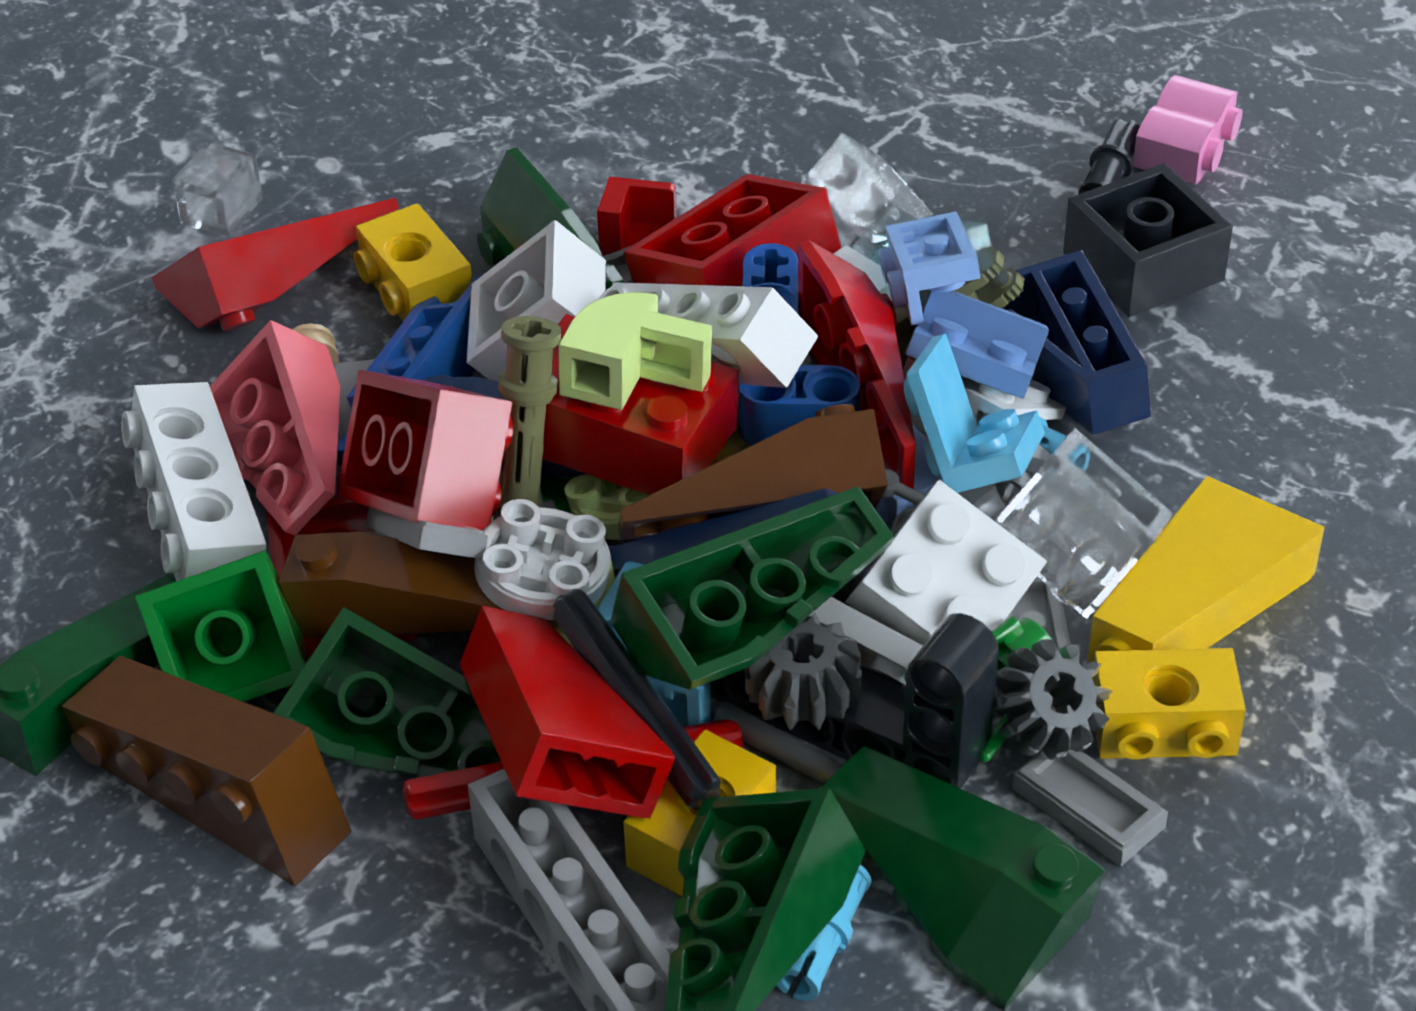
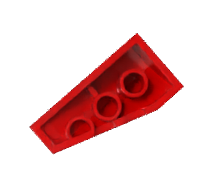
(244, 273)
(859, 334)

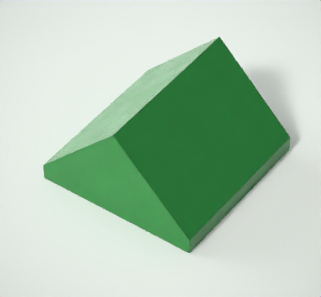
(227, 629)

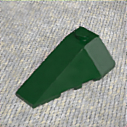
(744, 591)
(58, 666)
(386, 704)
(975, 875)
(756, 894)

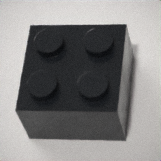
(1148, 238)

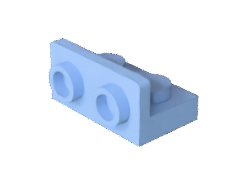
(924, 256)

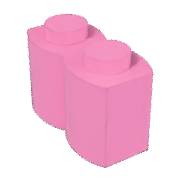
(1188, 128)

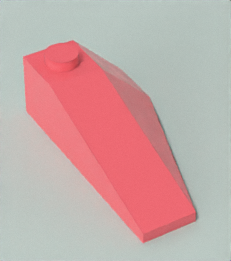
(283, 422)

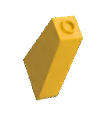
(1208, 573)

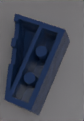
(1088, 350)

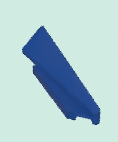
(426, 345)

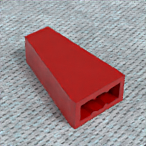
(559, 721)

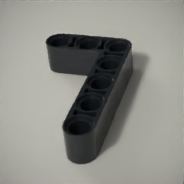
(929, 723)

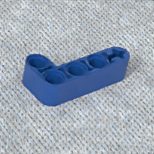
(814, 387)

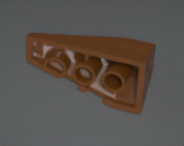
(821, 452)

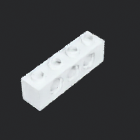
(750, 327)
(190, 478)

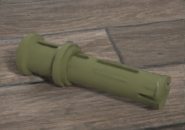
(530, 387)

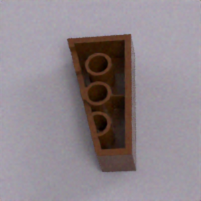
(214, 763)

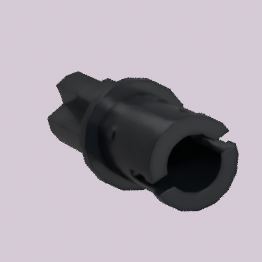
(1114, 157)

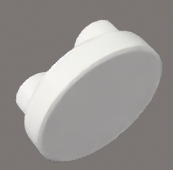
(541, 555)

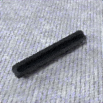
(606, 654)

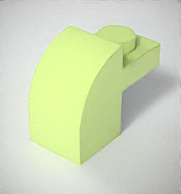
(628, 339)

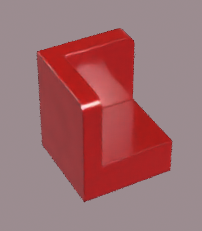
(633, 211)

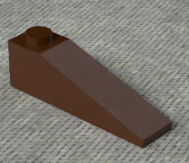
(382, 582)

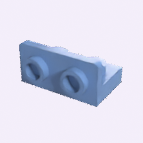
(985, 340)

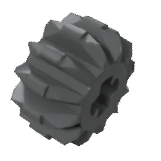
(806, 675)
(1069, 692)

